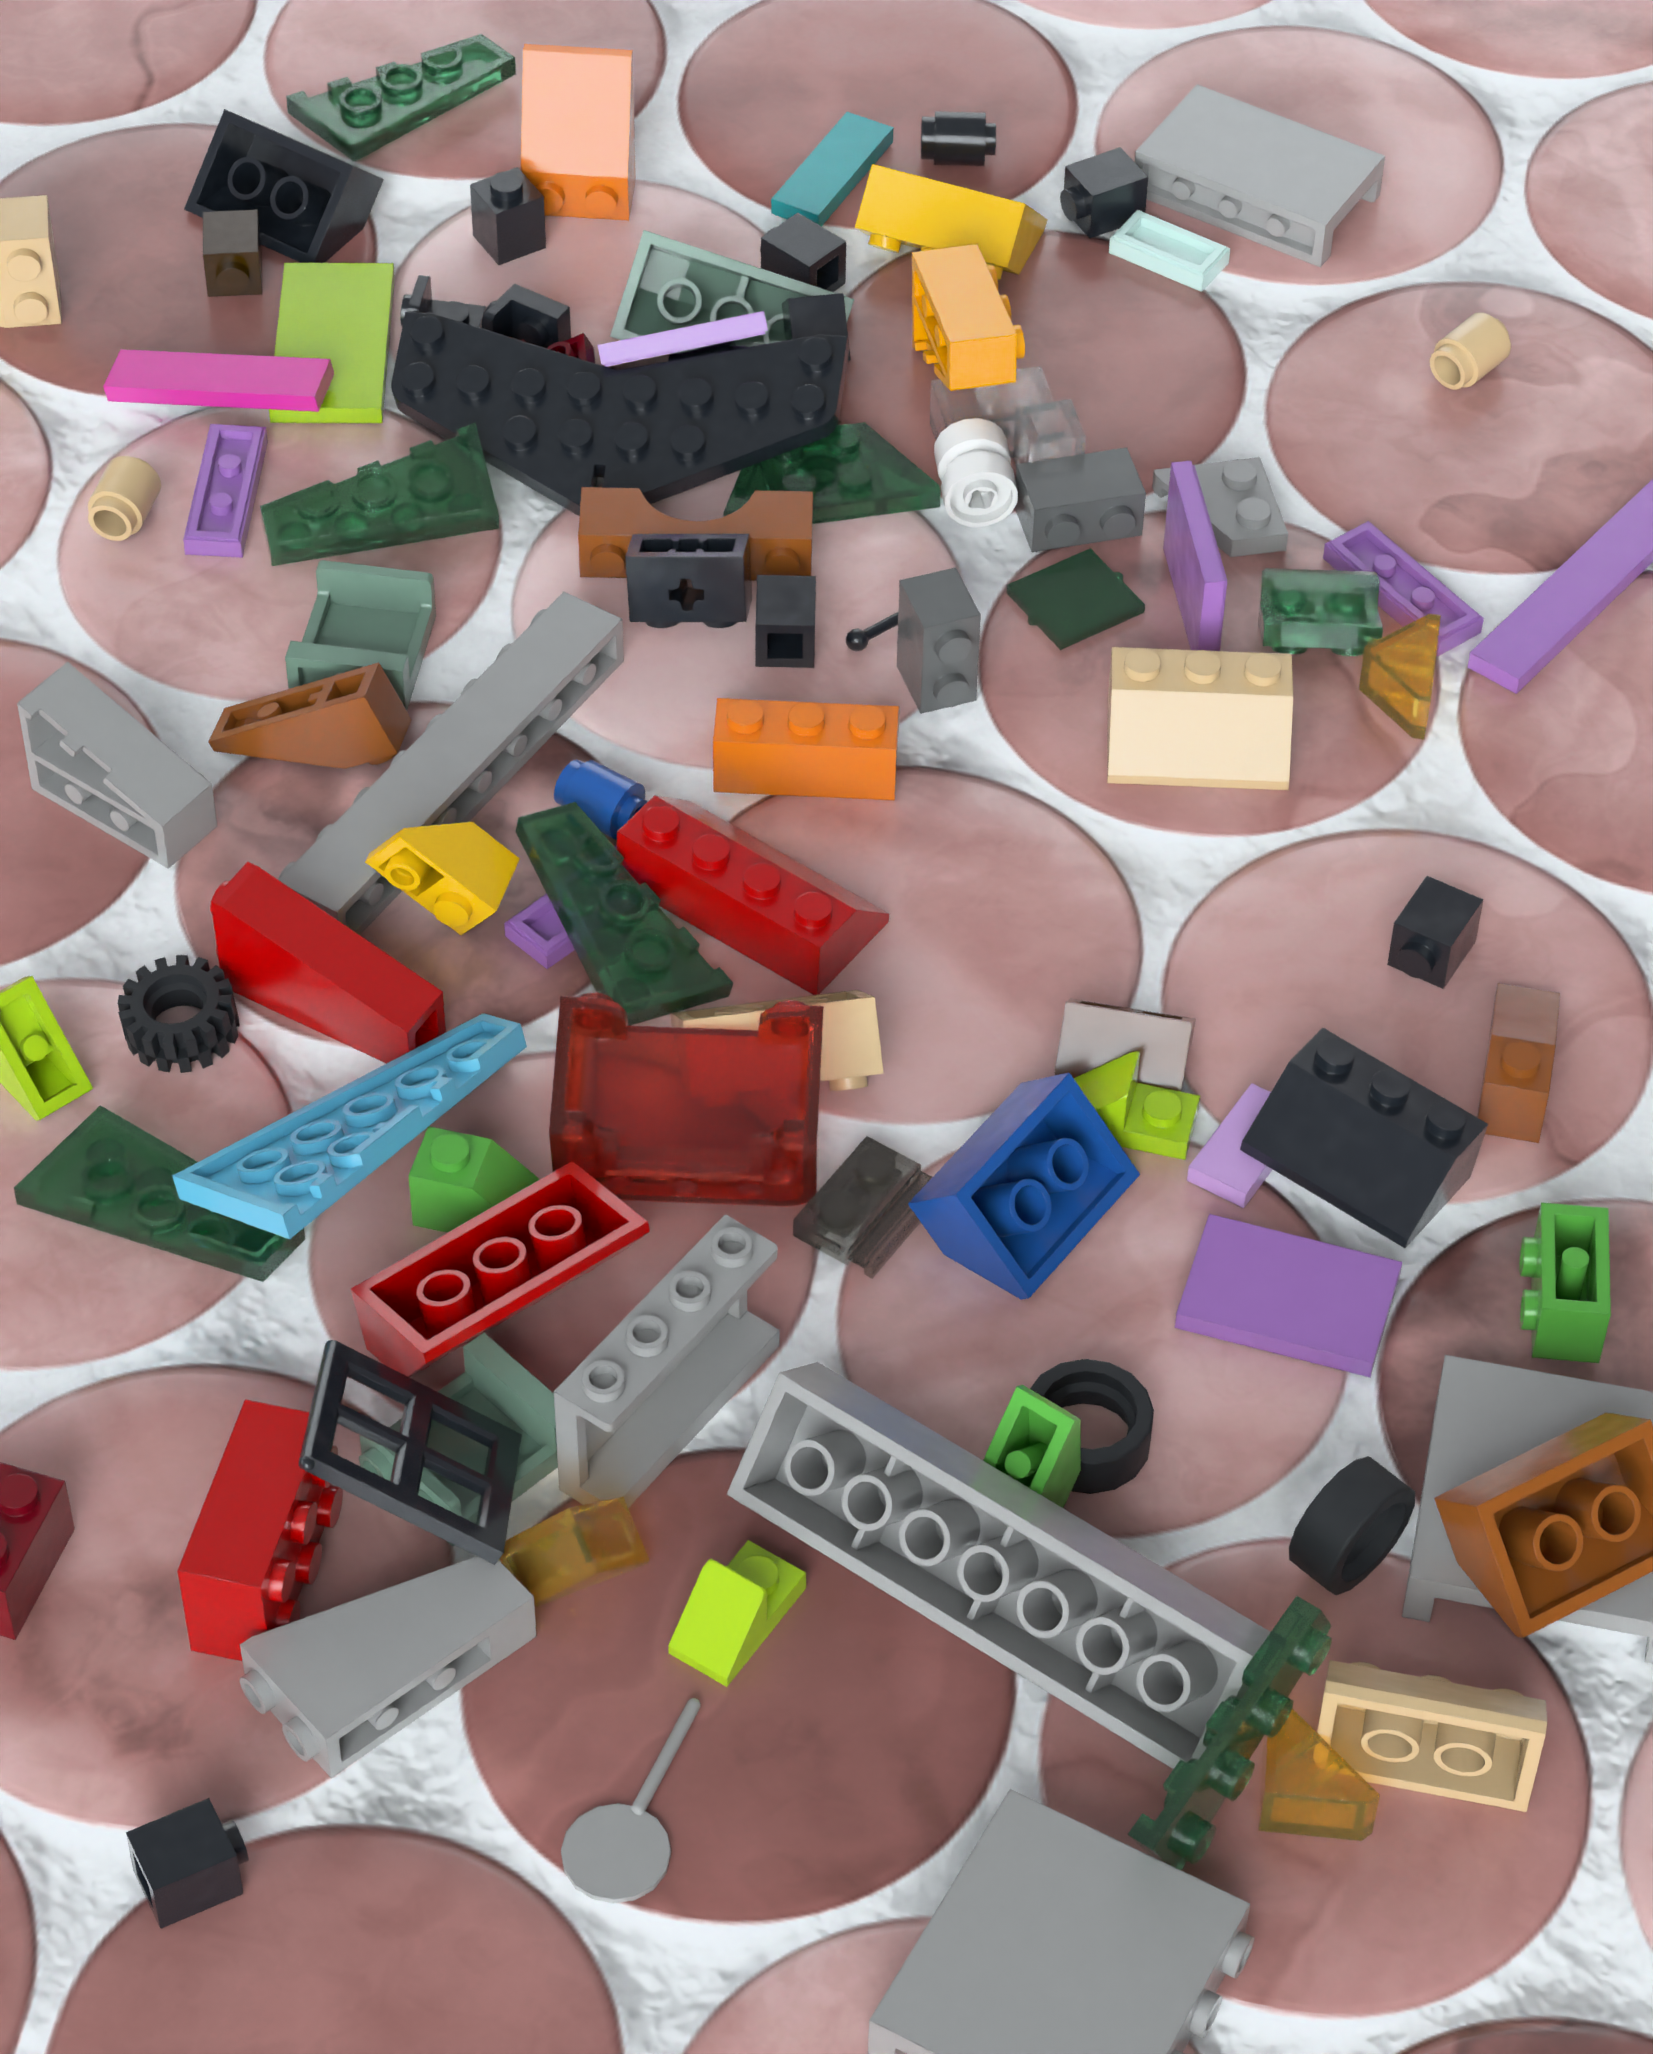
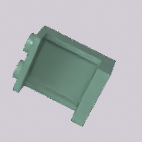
(365, 619)
(502, 1391)

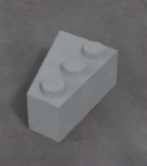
(112, 769)

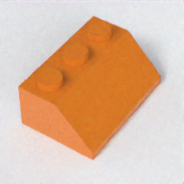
(805, 749)

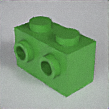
(1569, 1282)

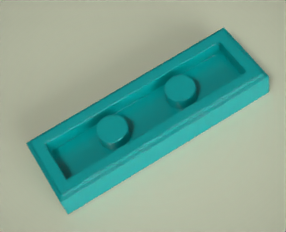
(833, 169)

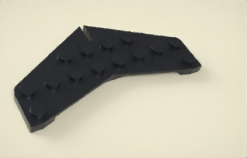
(640, 427)

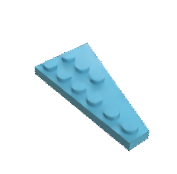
(322, 1151)

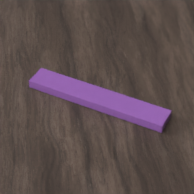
(1569, 597)

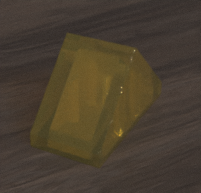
(1400, 673)
(575, 1550)
(1312, 1787)

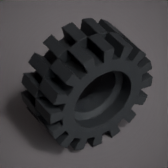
(171, 988)

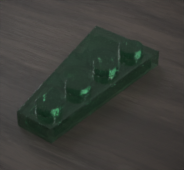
(401, 96)

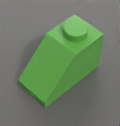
(461, 1178)
(1038, 1445)

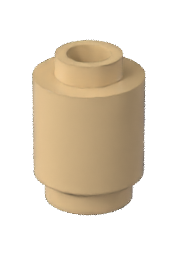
(1470, 351)
(123, 498)

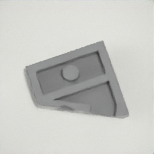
(1238, 505)

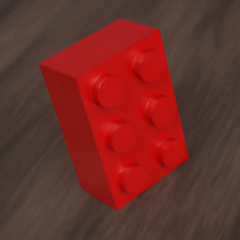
(255, 1533)

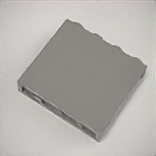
(1483, 1420)
(1063, 1949)

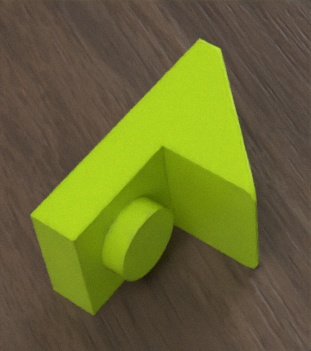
(35, 1054)
(1140, 1114)
(735, 1611)

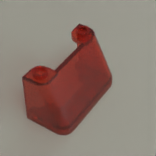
(689, 1107)

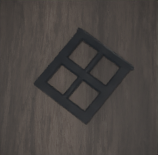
(401, 1493)

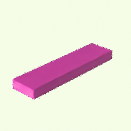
(219, 380)

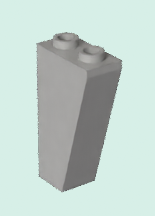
(384, 1659)

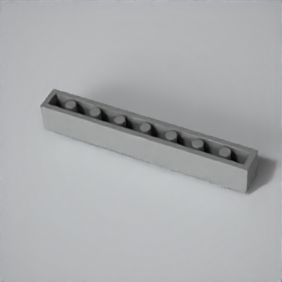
(463, 754)

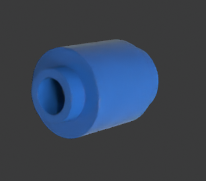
(601, 793)

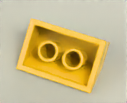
(940, 215)

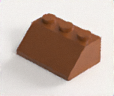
(1558, 1522)

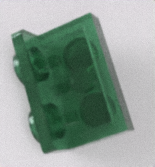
(1319, 610)

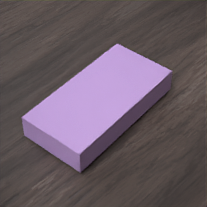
(1221, 1163)

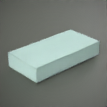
(1169, 250)

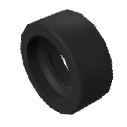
(1118, 1391)
(1351, 1525)

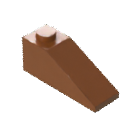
(320, 723)
(1519, 1062)

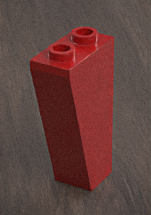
(319, 970)

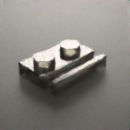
(864, 1207)

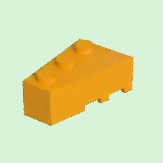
(963, 319)

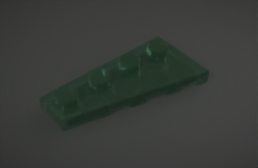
(411, 500)
(615, 921)
(123, 1185)
(1231, 1737)

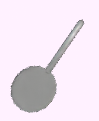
(621, 1848)

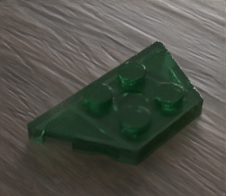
(850, 477)

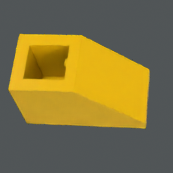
(448, 870)

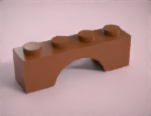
(775, 520)

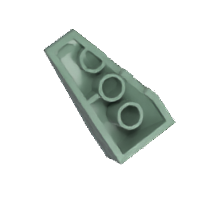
(688, 286)

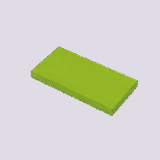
(343, 317)

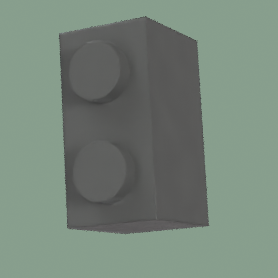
(1080, 499)
(938, 640)

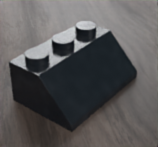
(302, 196)
(1365, 1137)

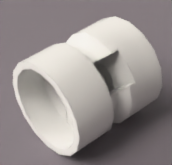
(975, 472)

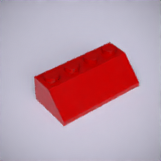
(747, 892)
(492, 1268)

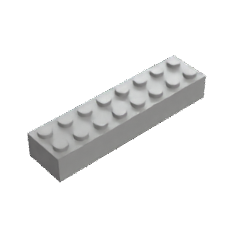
(995, 1563)

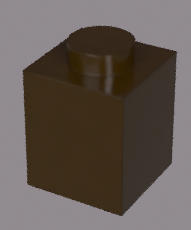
(232, 253)

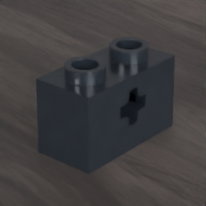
(717, 569)

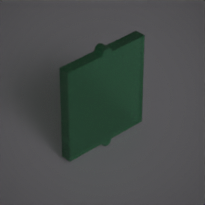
(1075, 598)

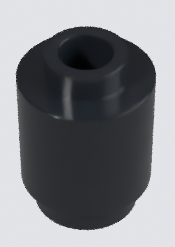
(957, 138)

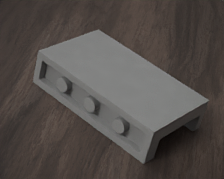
(1257, 173)
(664, 1369)

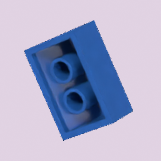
(1026, 1186)

